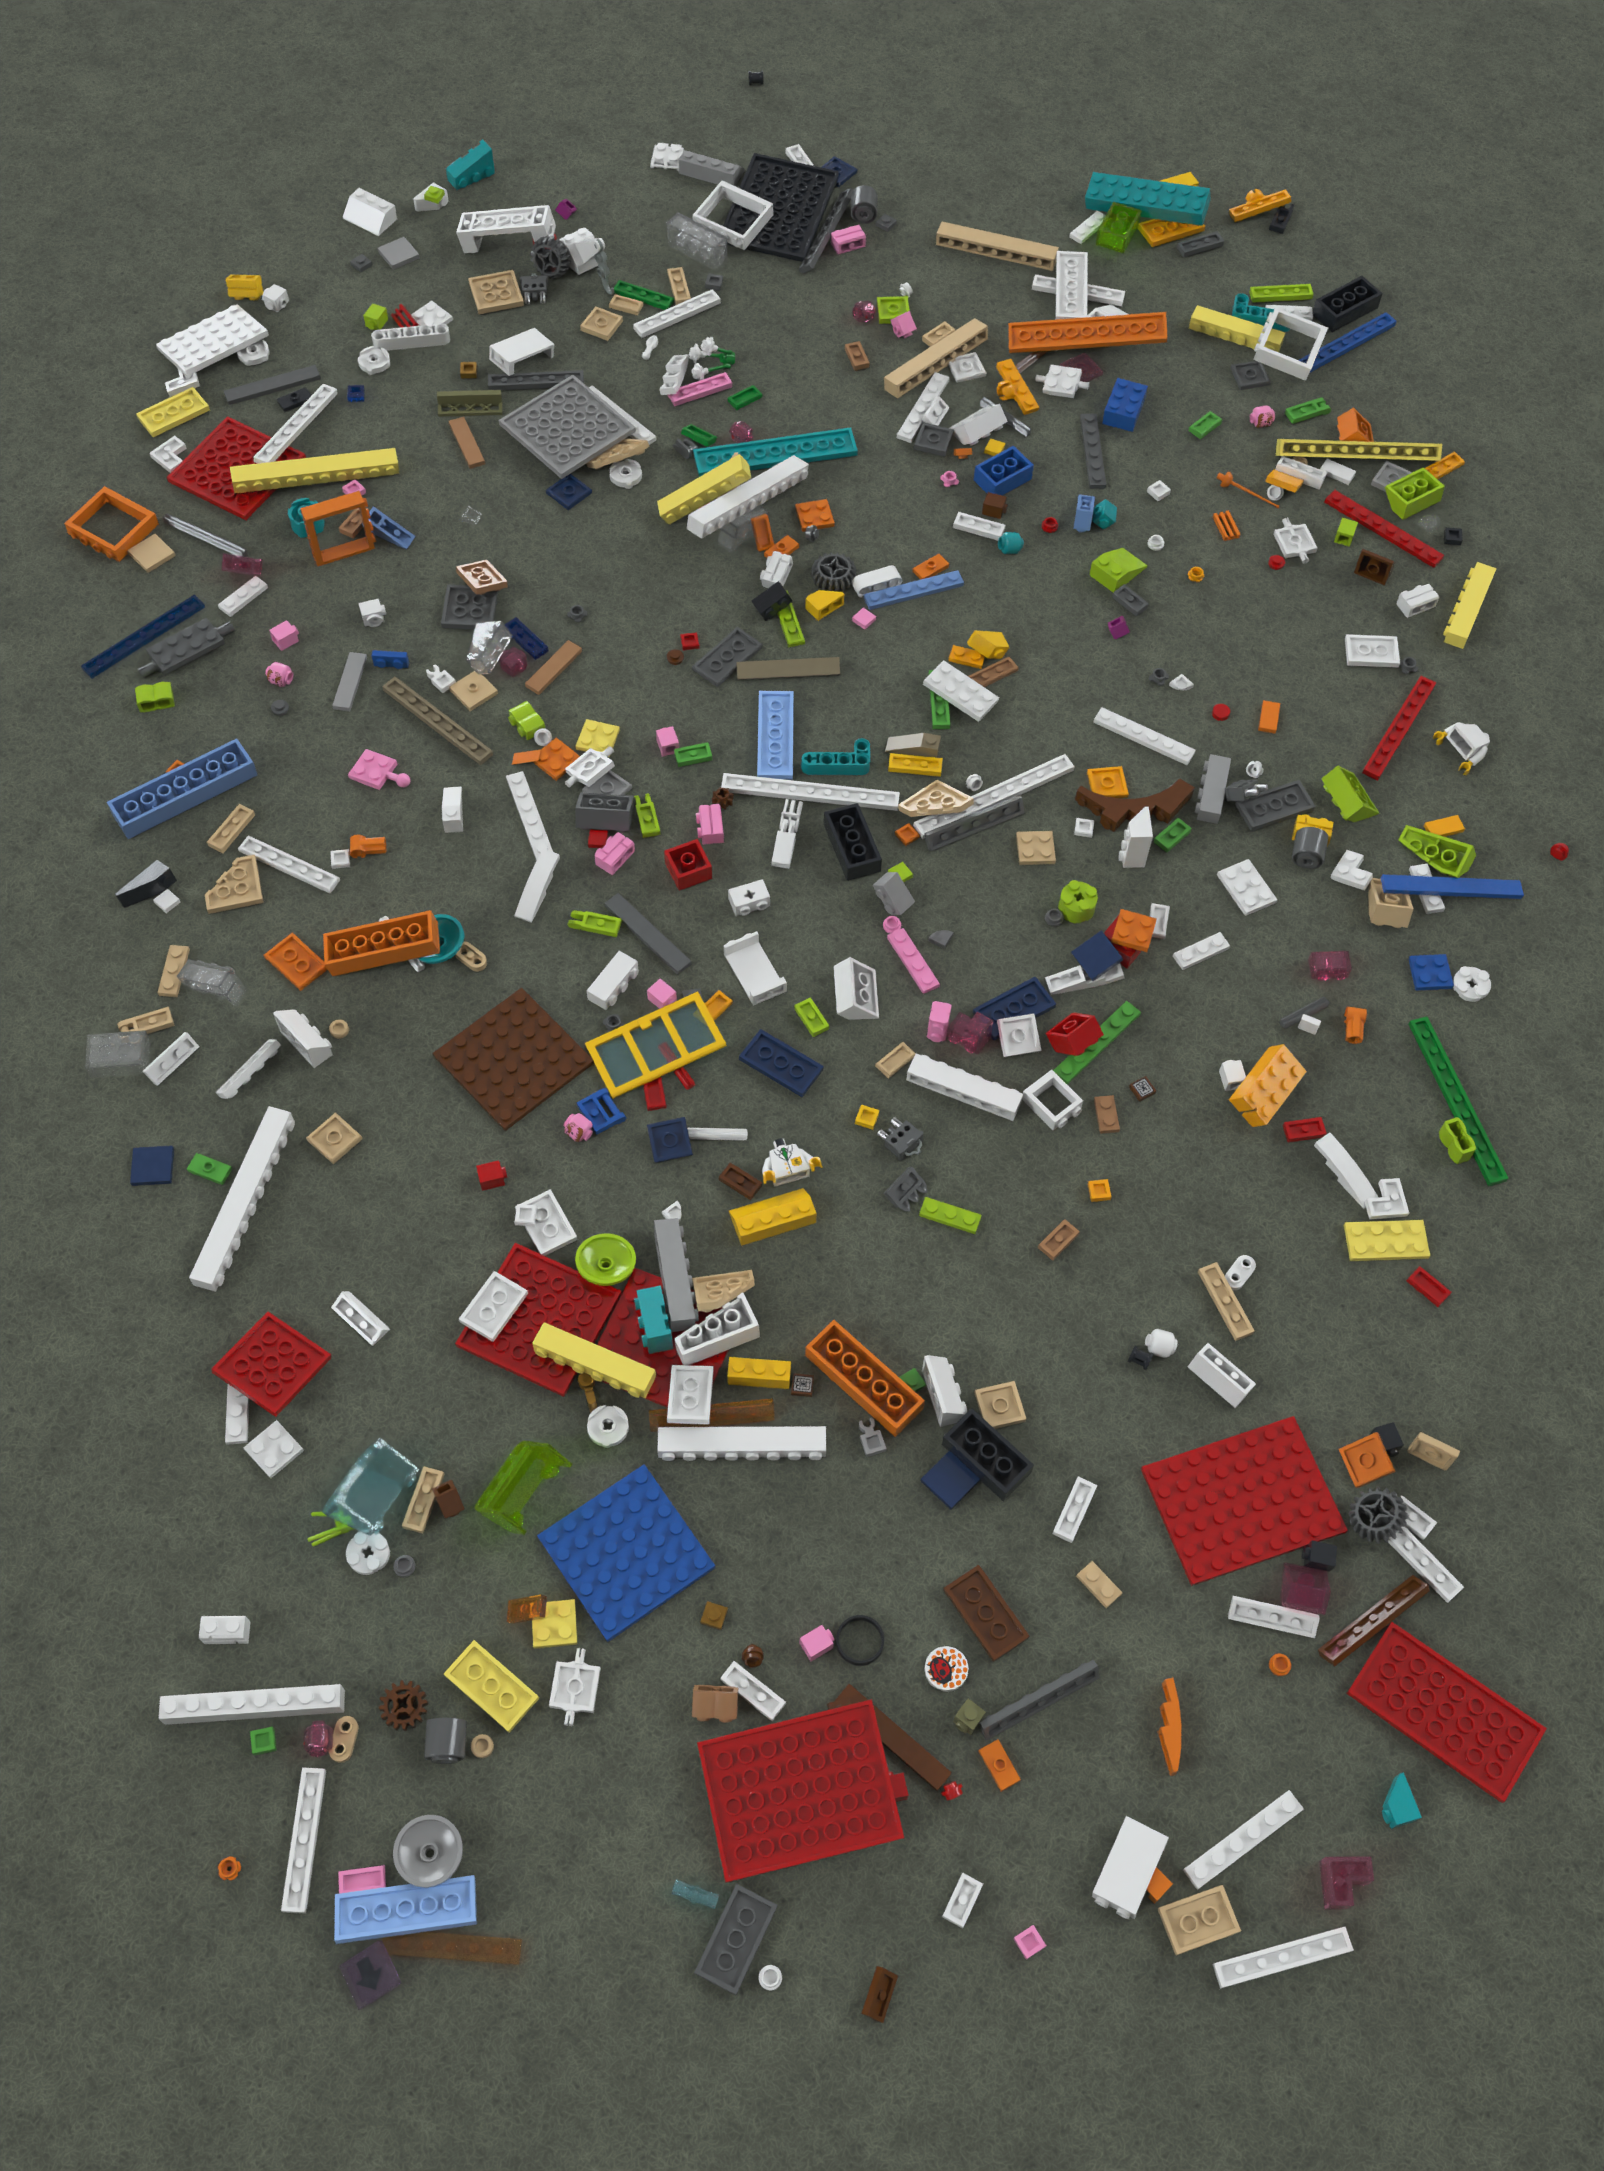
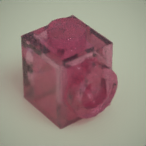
(513, 661)

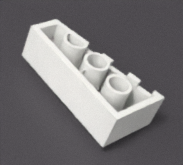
(719, 1332)

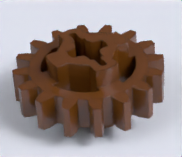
(398, 1712)

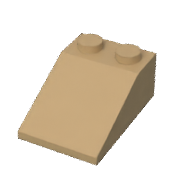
(1388, 907)

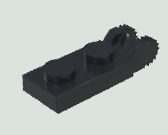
(1281, 219)

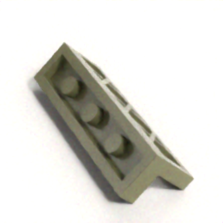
(470, 400)

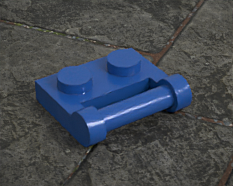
(596, 1114)

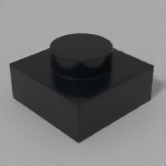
(1453, 536)

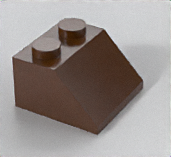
(1374, 567)

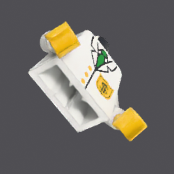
(1467, 740)
(788, 1163)

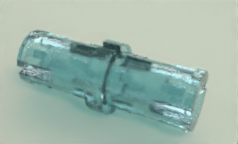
(695, 1894)

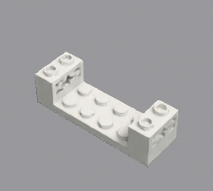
(504, 221)

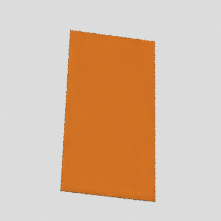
(524, 757)

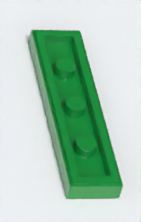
(642, 294)

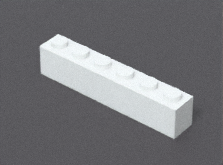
(964, 1086)

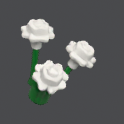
(727, 357)

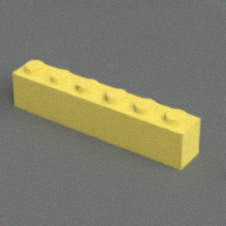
(1233, 329)
(704, 489)
(1470, 604)
(594, 1360)

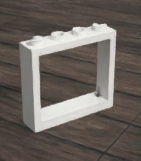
(742, 198)
(1282, 361)

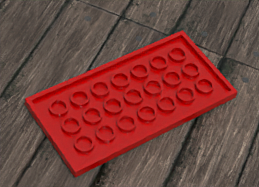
(1447, 1712)

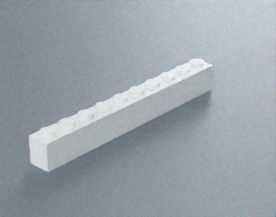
(747, 496)
(242, 1199)

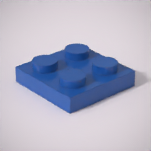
(1430, 972)

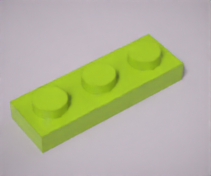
(950, 1215)

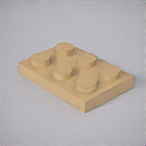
(1199, 1920)

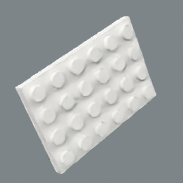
(212, 340)

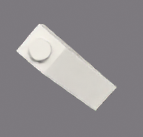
(452, 809)

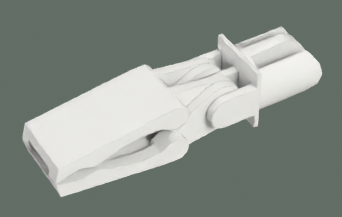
(786, 840)

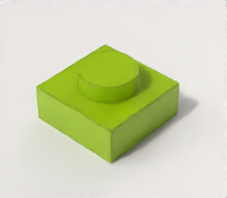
(434, 194)

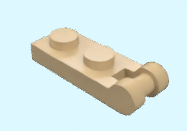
(150, 1021)

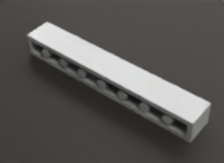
(741, 1442)
(251, 1704)

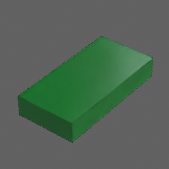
(745, 397)
(699, 435)

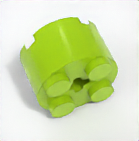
(1078, 901)

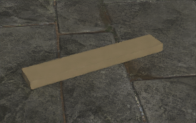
(788, 668)

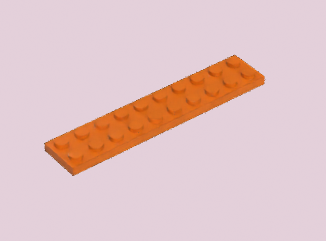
(1087, 332)

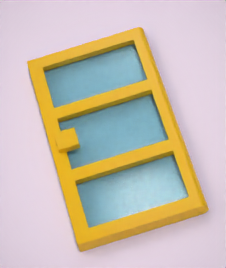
(655, 1044)

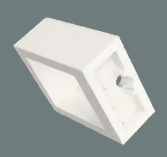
(1039, 1087)

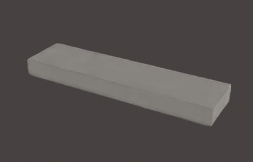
(349, 681)

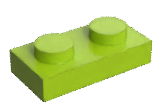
(811, 1017)

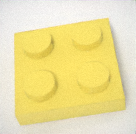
(597, 736)
(557, 1627)

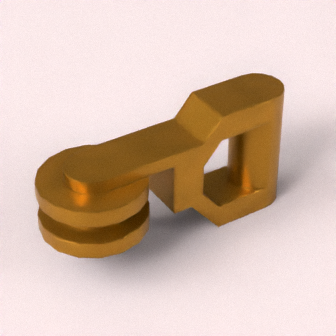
(587, 1383)

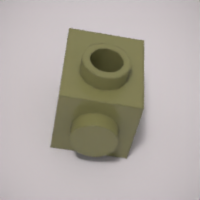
(969, 1717)

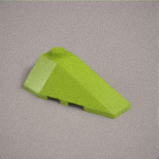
(1442, 853)

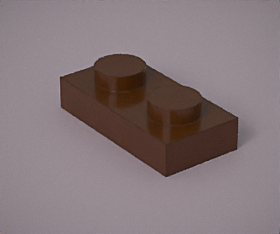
(740, 1181)
(879, 1994)

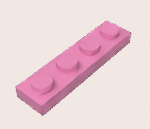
(701, 389)
(913, 961)

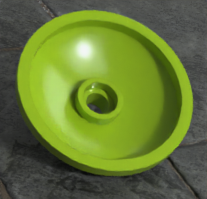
(605, 1251)

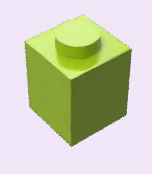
(375, 317)
(1345, 532)

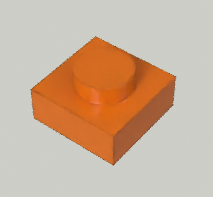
(963, 453)

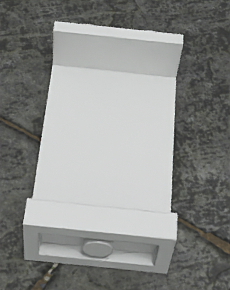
(519, 347)
(754, 968)
(1129, 1868)

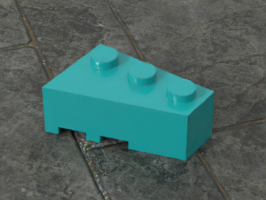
(472, 167)
(653, 1320)

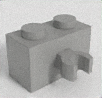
(893, 893)

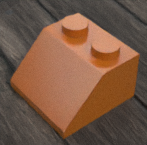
(1354, 427)

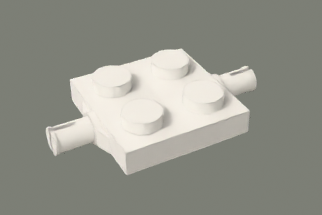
(1062, 381)
(1295, 540)
(589, 767)
(574, 1687)

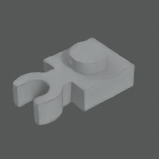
(872, 1440)

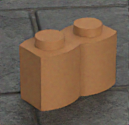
(715, 1702)

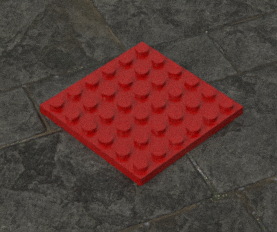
(208, 466)
(554, 1297)
(624, 1338)

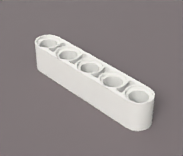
(411, 337)

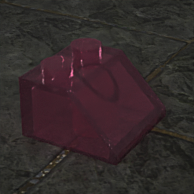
(1305, 1589)

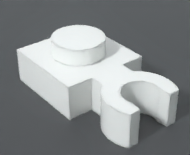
(440, 680)

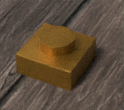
(468, 370)
(714, 1615)

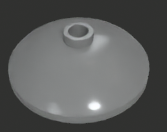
(414, 1841)

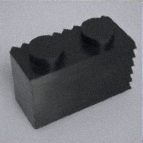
(772, 601)

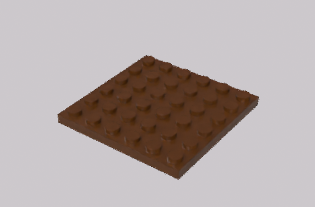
(513, 1058)

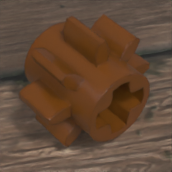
(723, 797)

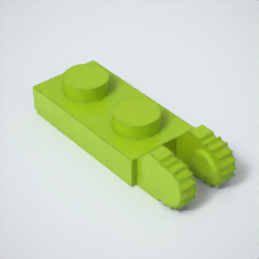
(647, 817)
(595, 923)

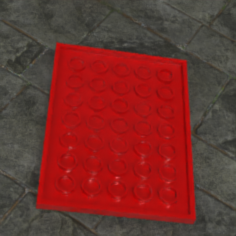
(1243, 1500)
(799, 1791)

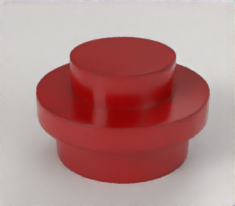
(1050, 525)
(1276, 562)
(1559, 851)
(952, 1790)

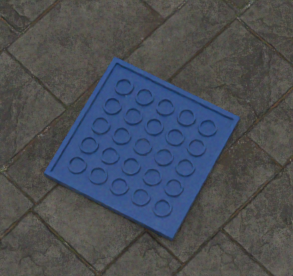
(626, 1552)

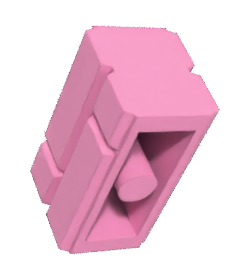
(848, 239)
(710, 824)
(614, 853)
(938, 1021)

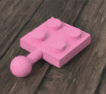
(375, 769)

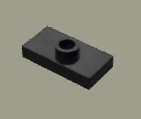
(294, 399)

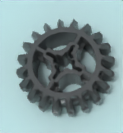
(554, 256)
(833, 572)
(1363, 1507)

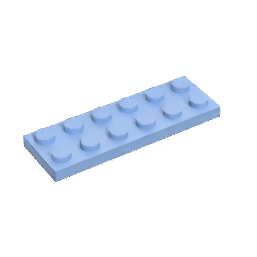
(775, 735)
(404, 1910)

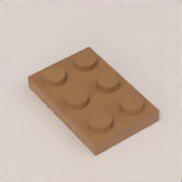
(481, 577)

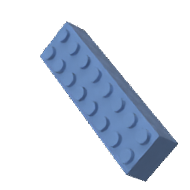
(182, 788)

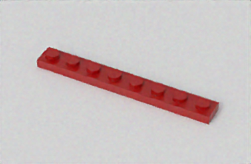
(1384, 528)
(1399, 728)

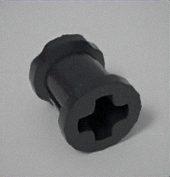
(755, 77)
(1140, 1357)

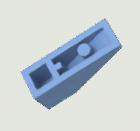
(1084, 513)
(389, 529)

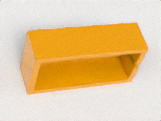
(1267, 1085)

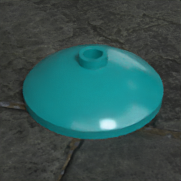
(450, 936)

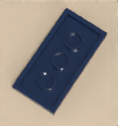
(1021, 1000)
(781, 1063)

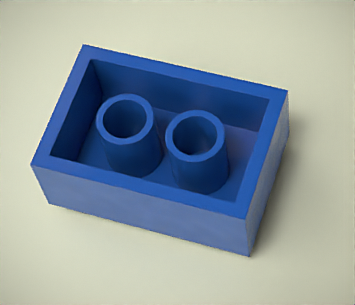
(1125, 404)
(1003, 472)

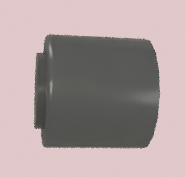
(864, 204)
(1310, 847)
(445, 1740)

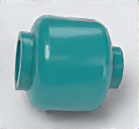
(1010, 543)

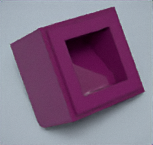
(565, 209)
(1118, 627)

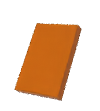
(296, 961)

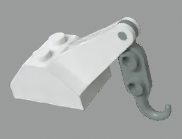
(586, 254)

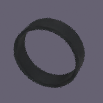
(863, 1618)

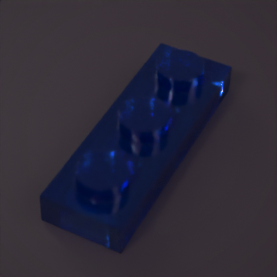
(526, 638)

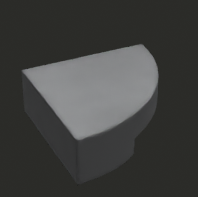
(941, 938)

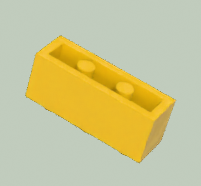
(759, 1373)

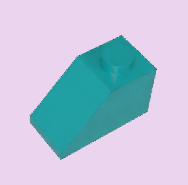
(1400, 1804)

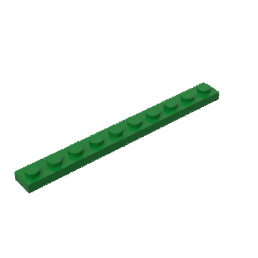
(1457, 1099)

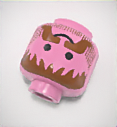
(1262, 416)
(279, 674)
(578, 1127)

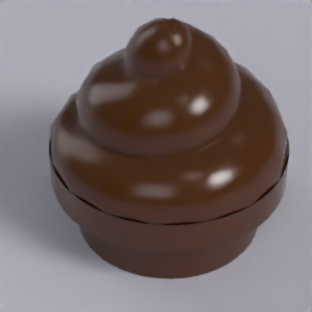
(752, 1656)

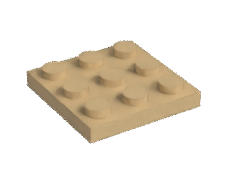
(496, 292)

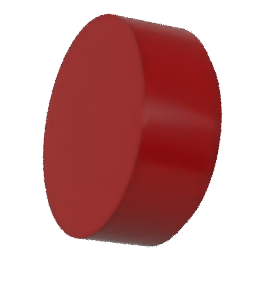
(1221, 712)

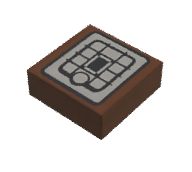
(1142, 1088)
(802, 1385)

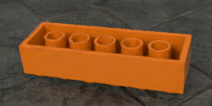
(381, 943)
(864, 1378)

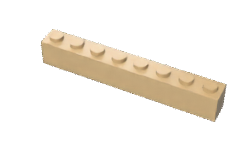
(996, 246)
(935, 358)

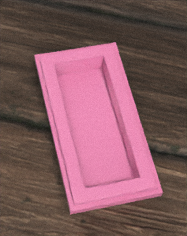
(362, 1879)

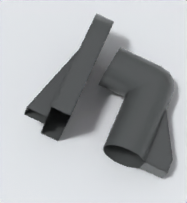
(686, 447)

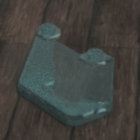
(370, 1488)

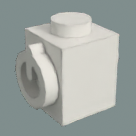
(275, 298)
(372, 612)

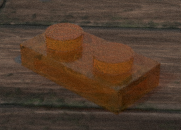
(526, 1609)

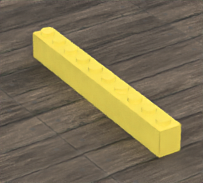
(1359, 449)
(314, 470)

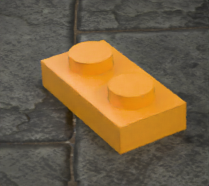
(966, 657)

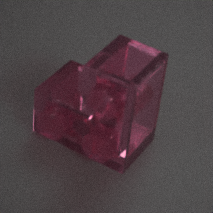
(970, 1033)
(1339, 1875)

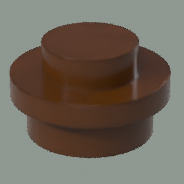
(675, 657)

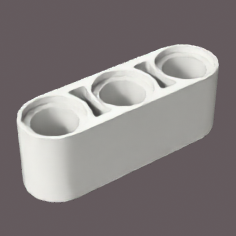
(876, 580)

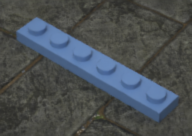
(913, 590)

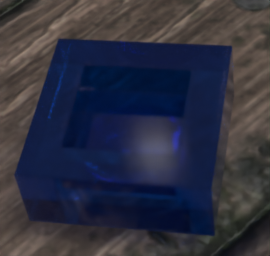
(356, 393)

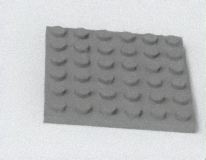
(567, 426)

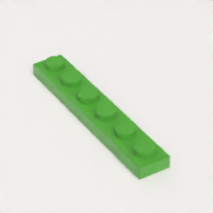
(1111, 1029)

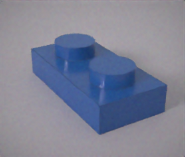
(390, 659)

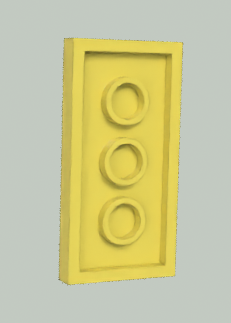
(173, 412)
(1386, 1240)
(491, 1686)

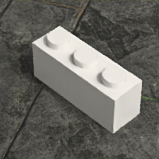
(613, 980)
(1221, 1375)

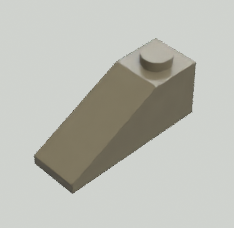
(914, 744)

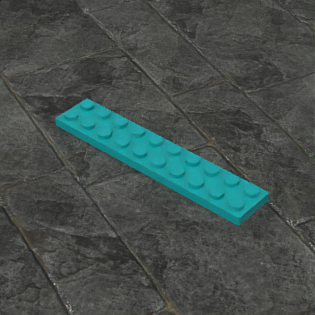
(770, 452)

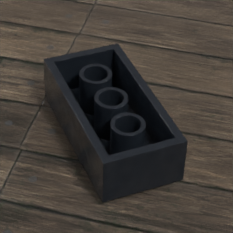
(1347, 303)
(852, 841)
(987, 1454)

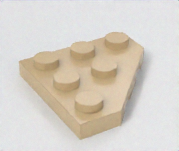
(619, 452)
(935, 800)
(236, 887)
(717, 1290)

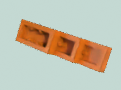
(1171, 1733)

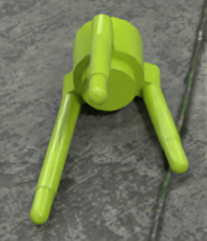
(339, 1529)

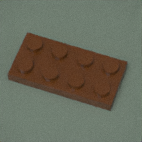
(986, 1613)

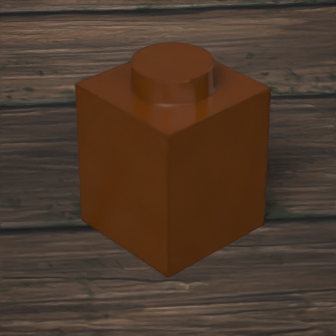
(994, 505)
(448, 1499)

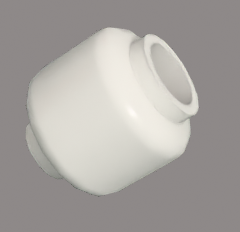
(1161, 1343)

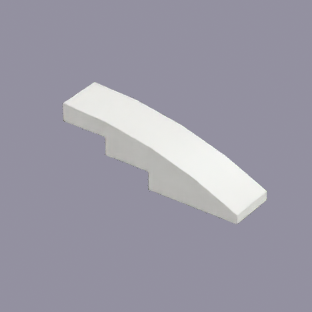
(675, 374)
(536, 885)
(1077, 979)
(1346, 1169)

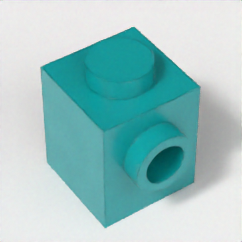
(1104, 514)

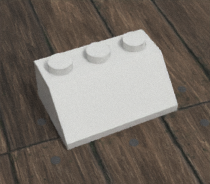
(369, 212)
(979, 424)
(1137, 840)
(855, 990)
(303, 1036)
(943, 1390)

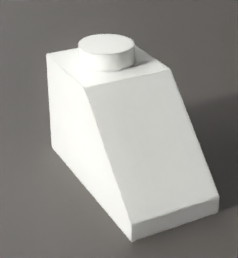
(424, 205)

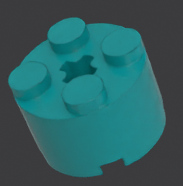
(296, 518)

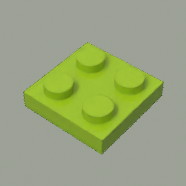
(891, 307)

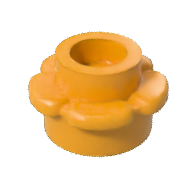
(1196, 574)

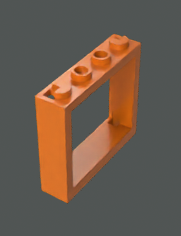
(330, 508)
(134, 537)

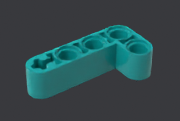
(1253, 313)
(838, 762)

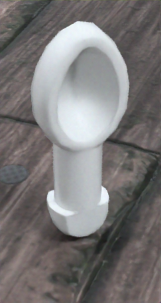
(651, 343)

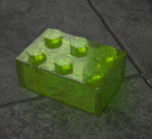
(1118, 227)

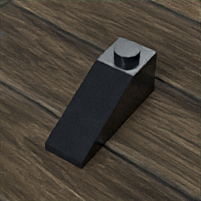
(147, 884)

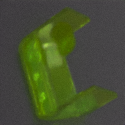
(517, 1482)

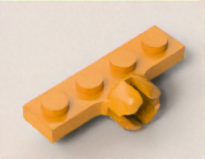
(1259, 203)
(1015, 387)

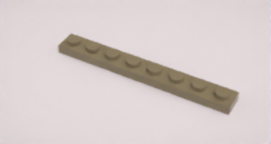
(437, 720)

